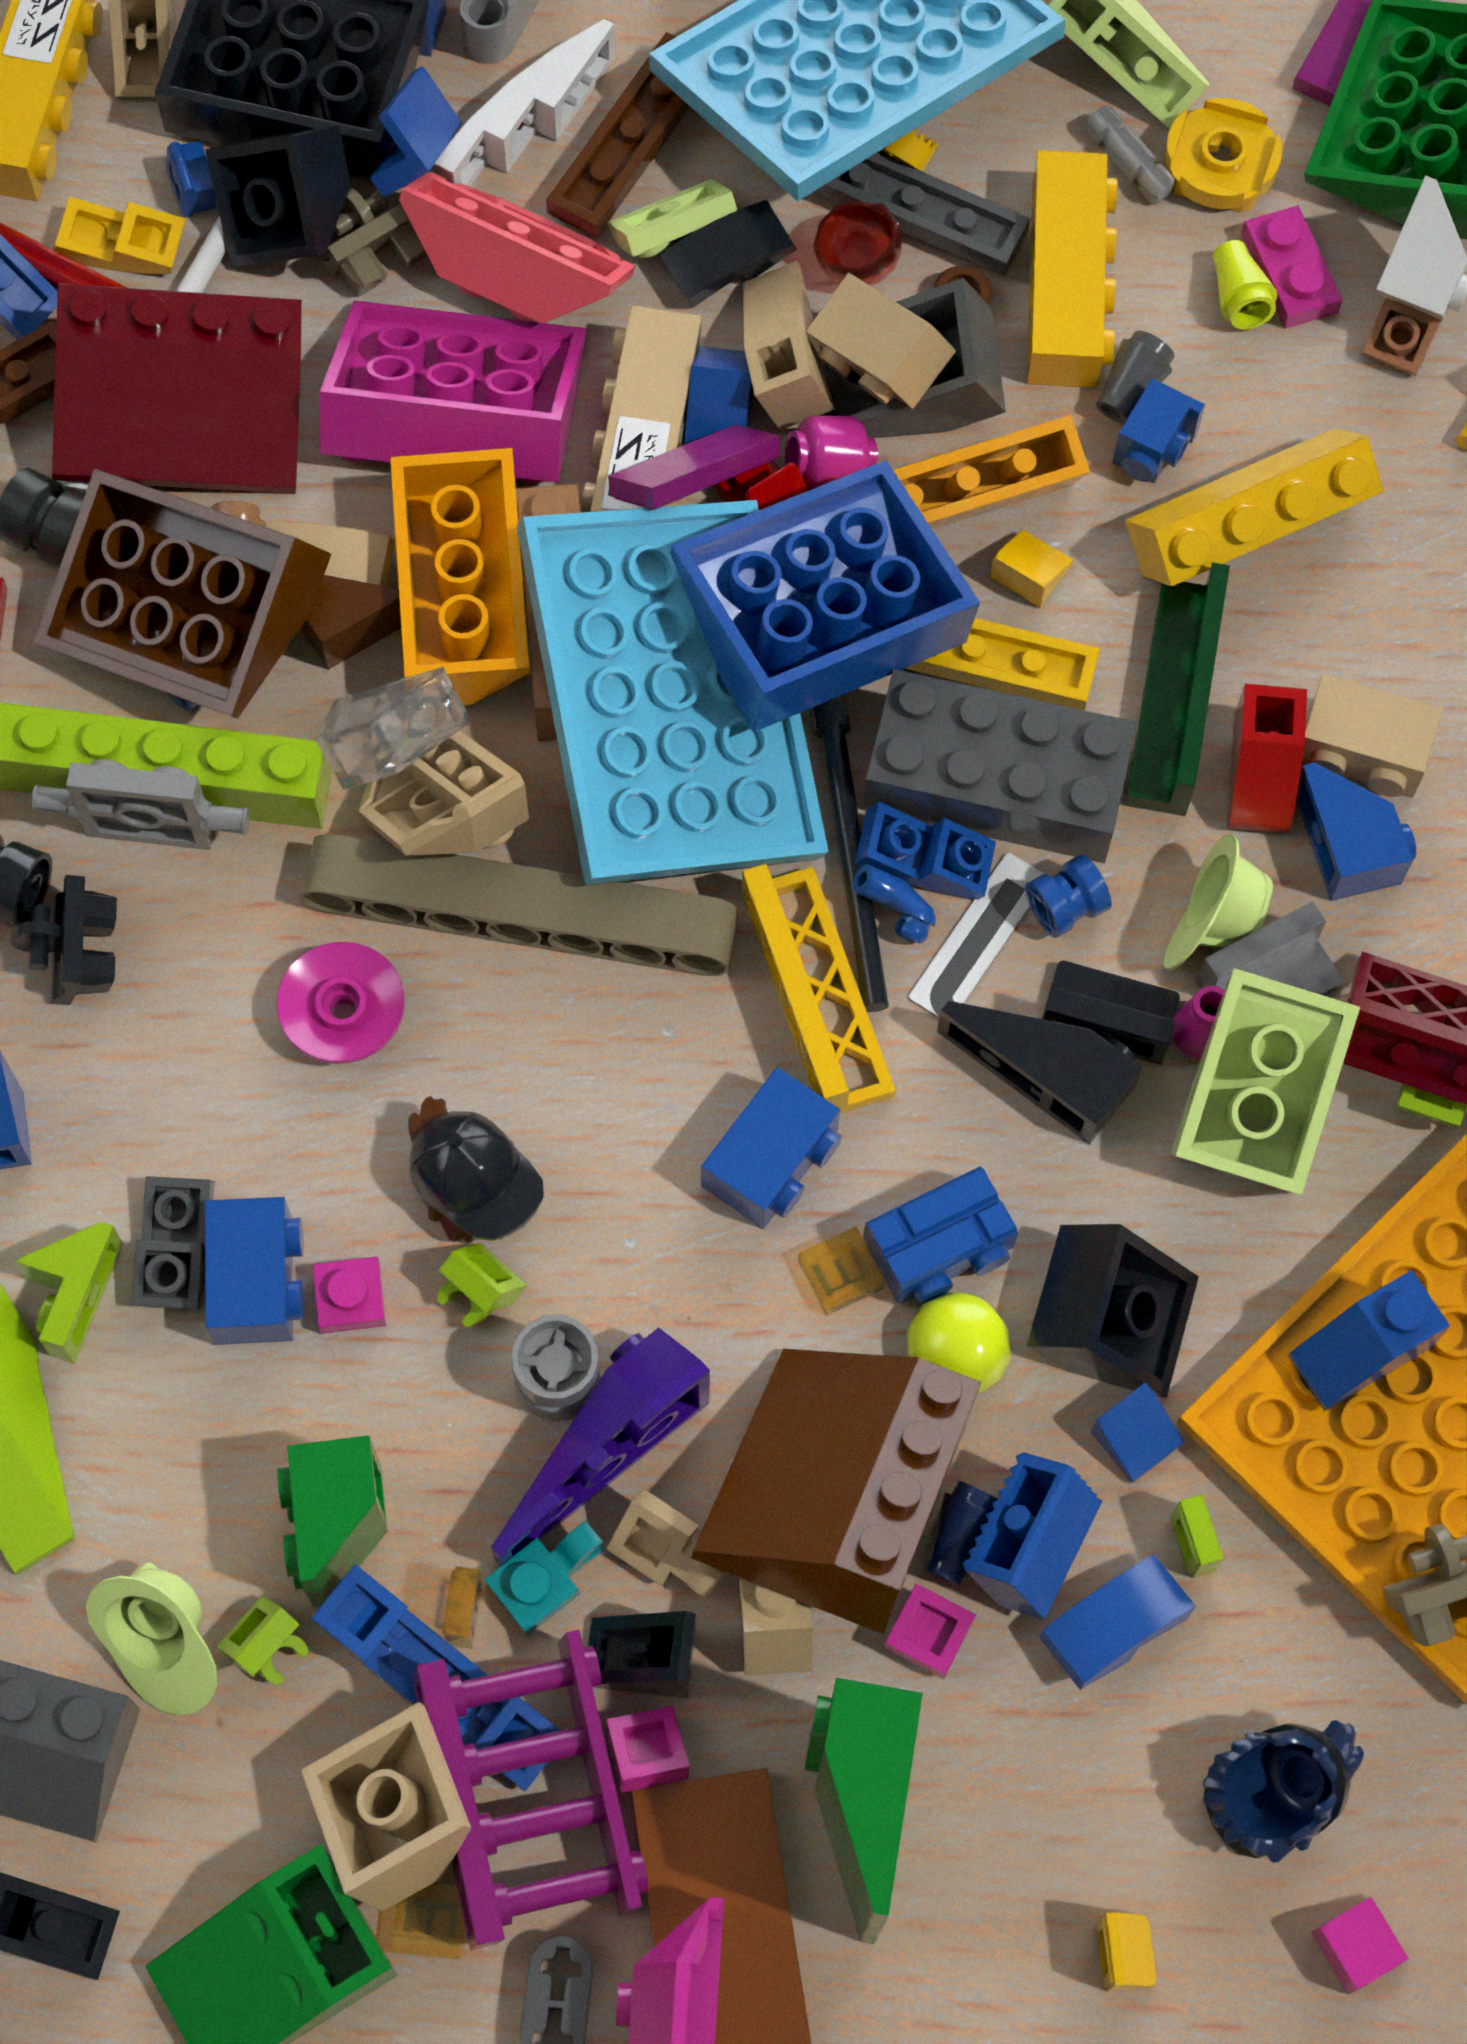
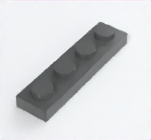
(934, 211)

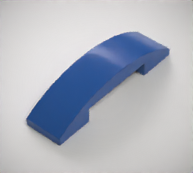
(394, 1641)

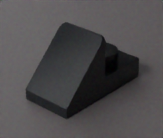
(54, 1927)

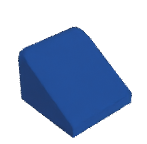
(1137, 1433)

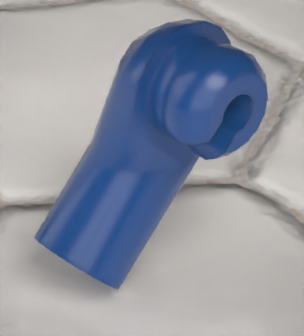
(898, 896)

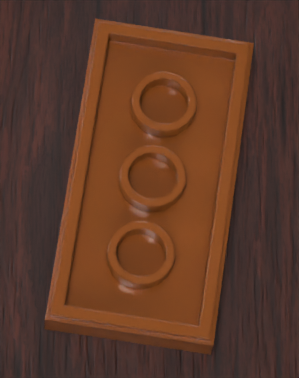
(724, 1843)

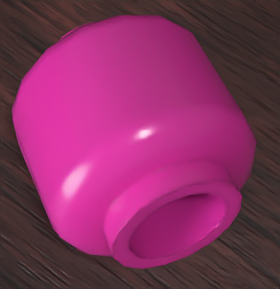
(830, 448)

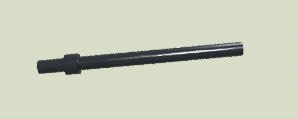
(831, 725)

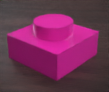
(349, 1295)
(929, 1631)
(647, 1749)

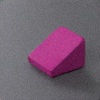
(1359, 1945)

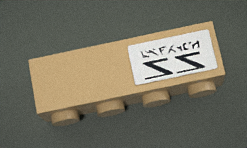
(647, 398)

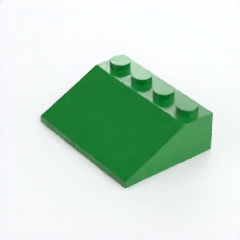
(1399, 112)
(863, 1767)

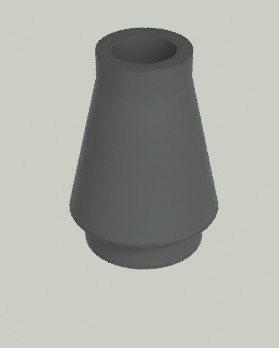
(1135, 364)

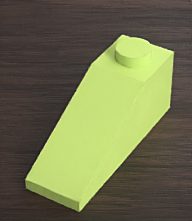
(1134, 52)

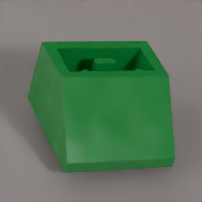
(336, 1510)

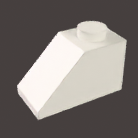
(1427, 258)

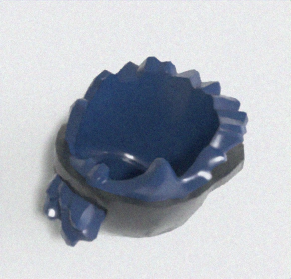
(1281, 1787)

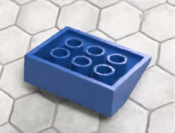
(823, 594)

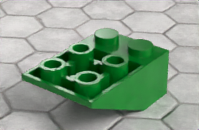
(273, 1960)

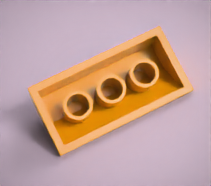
(460, 569)

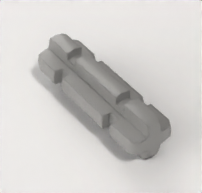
(1130, 154)

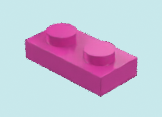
(1294, 266)

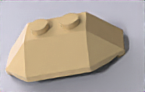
(447, 801)

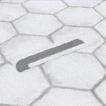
(976, 937)

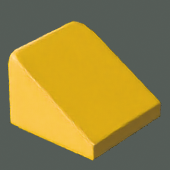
(1030, 567)
(1125, 1951)

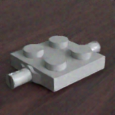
(140, 805)

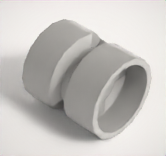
(555, 1366)

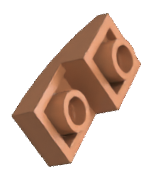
(1401, 337)

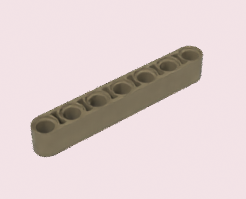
(520, 905)

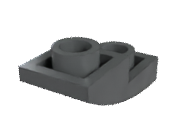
(172, 1243)

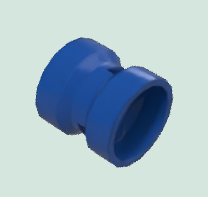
(1068, 895)

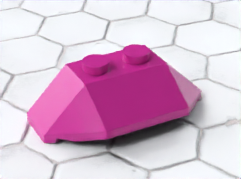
(676, 1984)

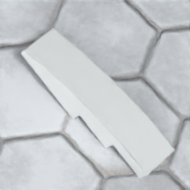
(534, 101)

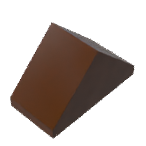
(350, 618)

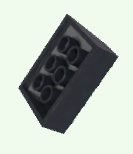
(290, 68)

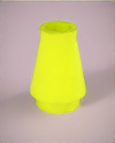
(1243, 288)

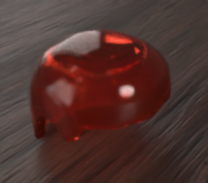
(858, 241)

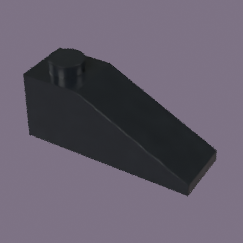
(1051, 1063)

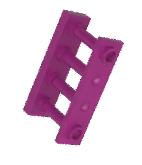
(491, 1906)

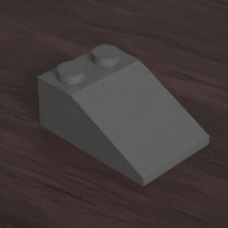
(964, 390)

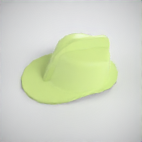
(1225, 903)
(154, 1637)

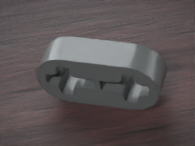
(540, 1987)

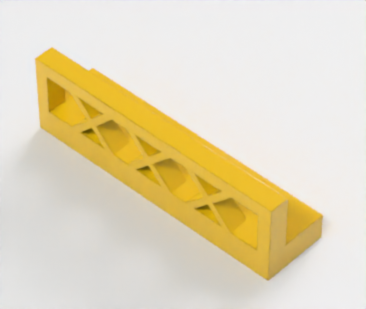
(797, 988)

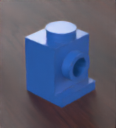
(1157, 431)

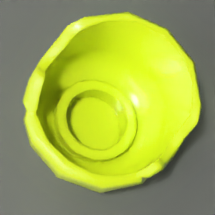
(961, 1336)

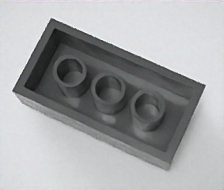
(1000, 764)

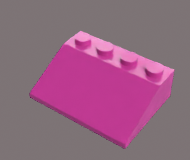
(450, 384)

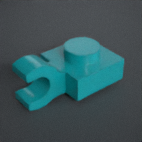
(538, 1582)

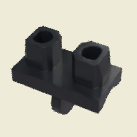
(74, 914)

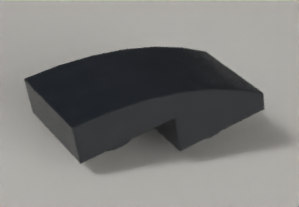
(729, 247)

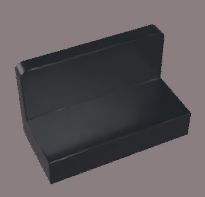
(1114, 1007)

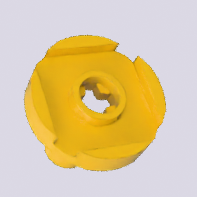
(1216, 182)

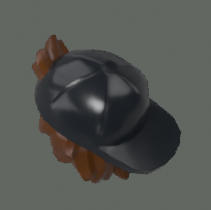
(470, 1174)

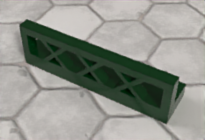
(1176, 694)

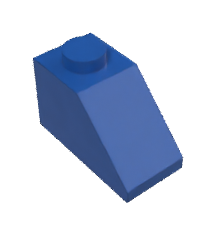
(1352, 834)
(1369, 1340)

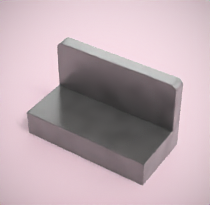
(1281, 952)

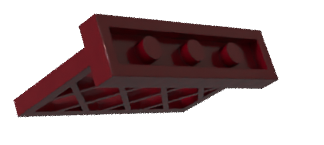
(1405, 1047)

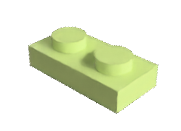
(652, 227)

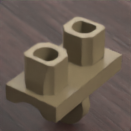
(354, 253)
(1426, 1597)

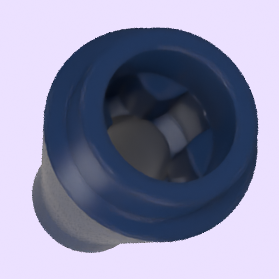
(955, 1530)

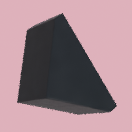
(645, 1652)

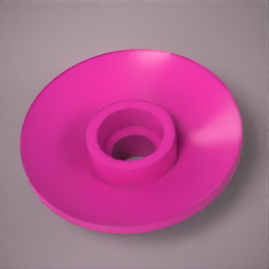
(334, 976)

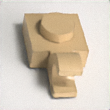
(660, 1544)

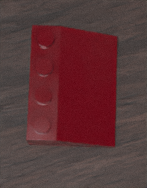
(177, 388)

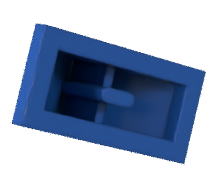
(718, 392)

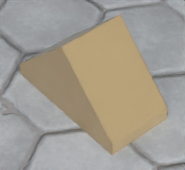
(140, 44)

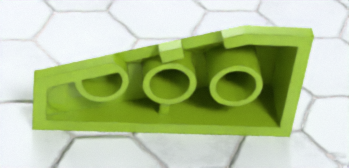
(32, 1487)

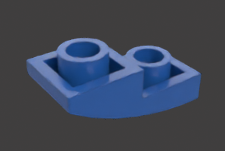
(927, 856)
(1116, 1621)

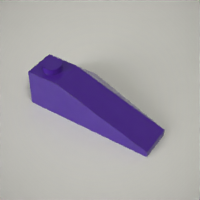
(630, 1411)

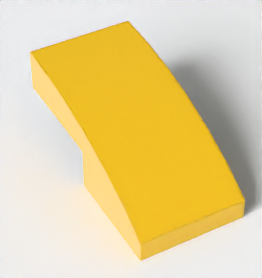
(120, 241)

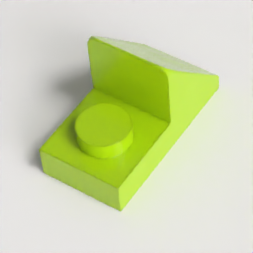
(80, 1272)

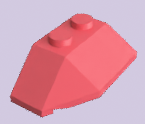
(508, 251)

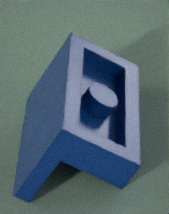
(421, 127)

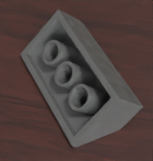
(60, 1749)

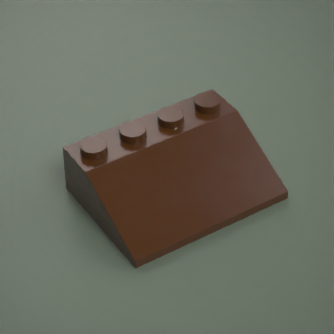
(178, 594)
(838, 1479)

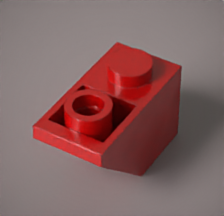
(1266, 757)

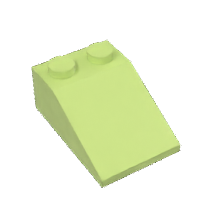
(1265, 1081)

